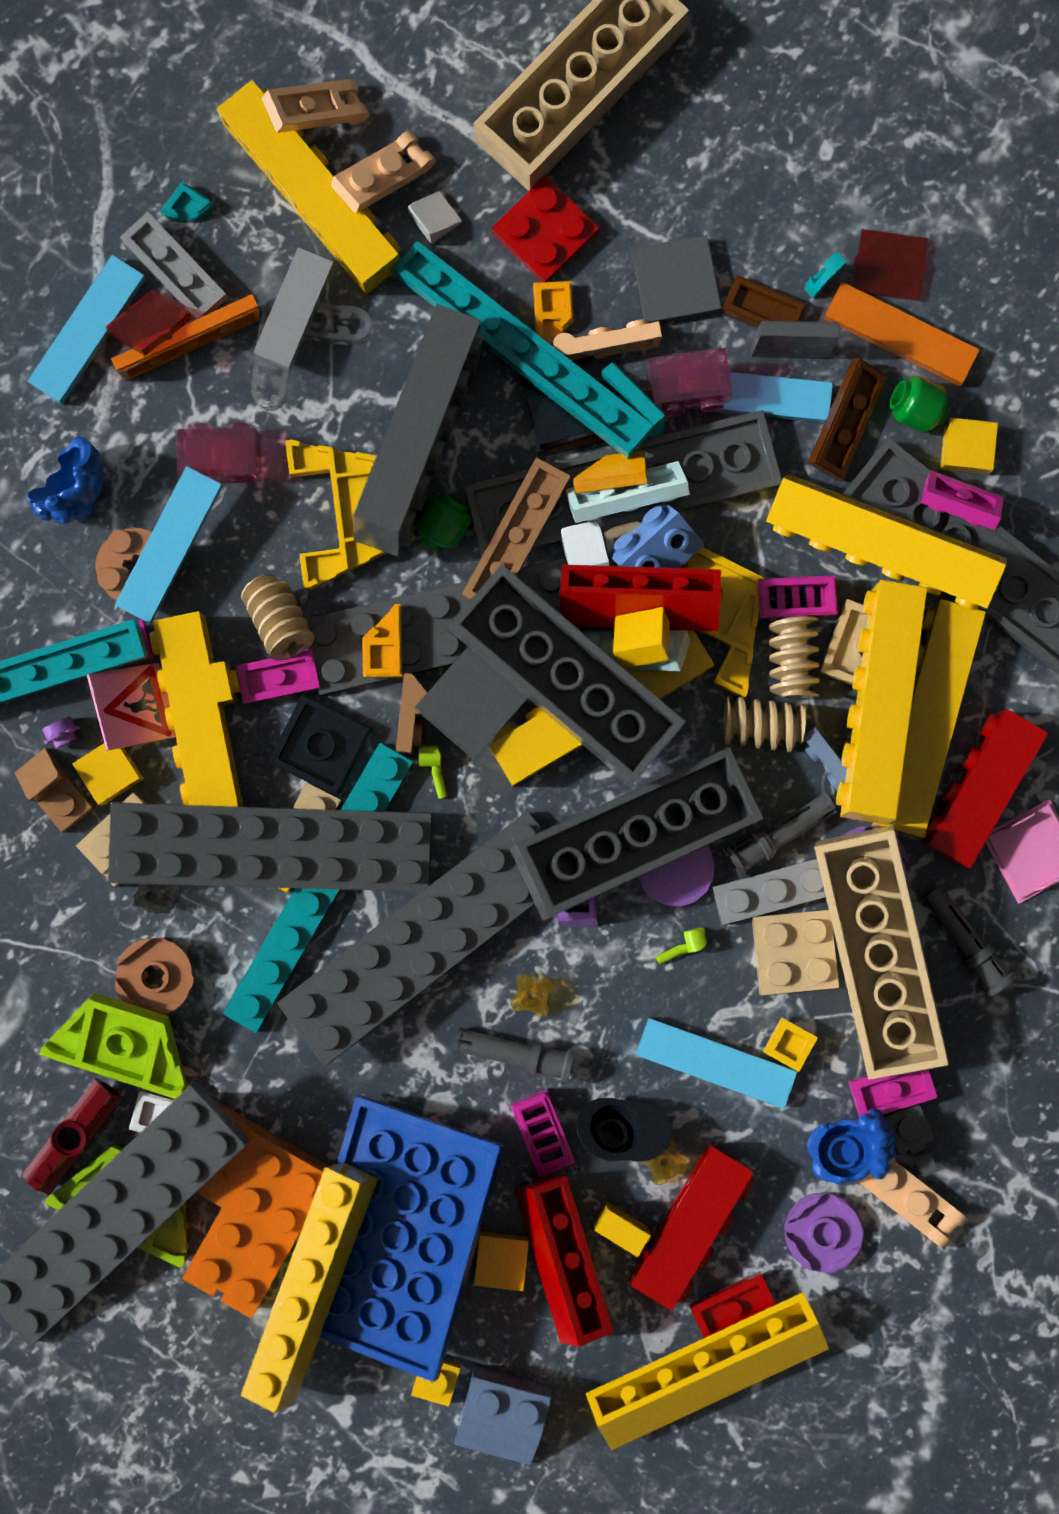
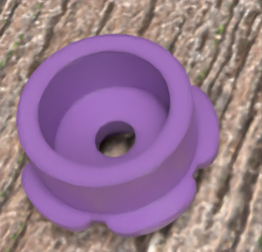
(60, 732)

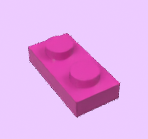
(962, 500)
(276, 679)
(892, 1092)

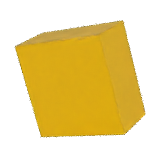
(968, 446)
(641, 638)
(107, 773)
(621, 1229)
(501, 1261)

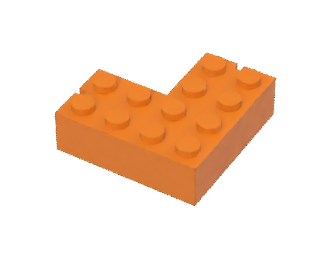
(263, 1211)

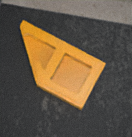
(552, 308)
(613, 472)
(384, 647)

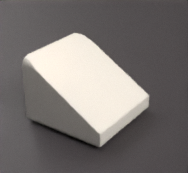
(434, 216)
(584, 544)

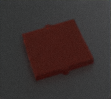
(890, 264)
(149, 322)

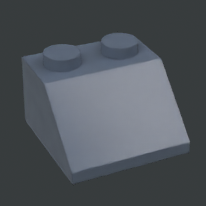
(503, 1415)

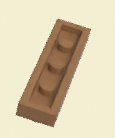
(520, 524)

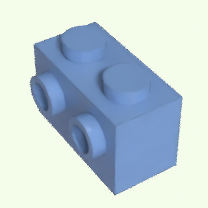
(658, 541)

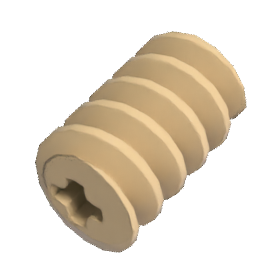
(277, 617)
(793, 657)
(764, 724)

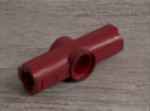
(57, 1154)

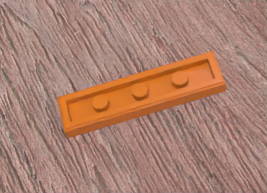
(901, 334)
(190, 337)

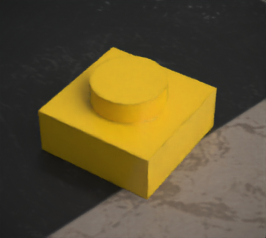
(225, 683)
(790, 1044)
(441, 1389)

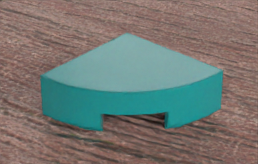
(186, 205)
(832, 269)

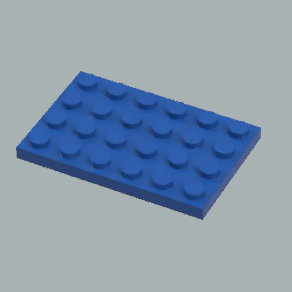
(415, 1236)

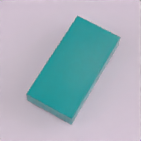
(624, 388)

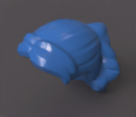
(73, 488)
(853, 1148)

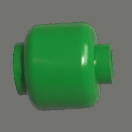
(920, 404)
(443, 522)

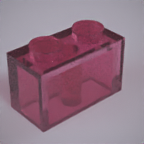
(689, 381)
(220, 453)

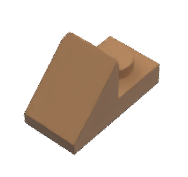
(409, 731)
(53, 790)

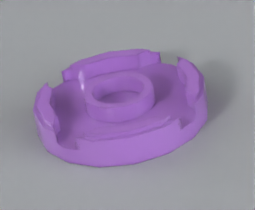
(681, 880)
(824, 1232)

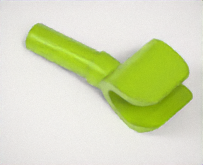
(431, 757)
(695, 941)

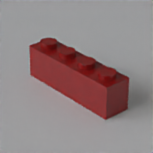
(599, 593)
(984, 788)
(691, 1227)
(563, 1260)

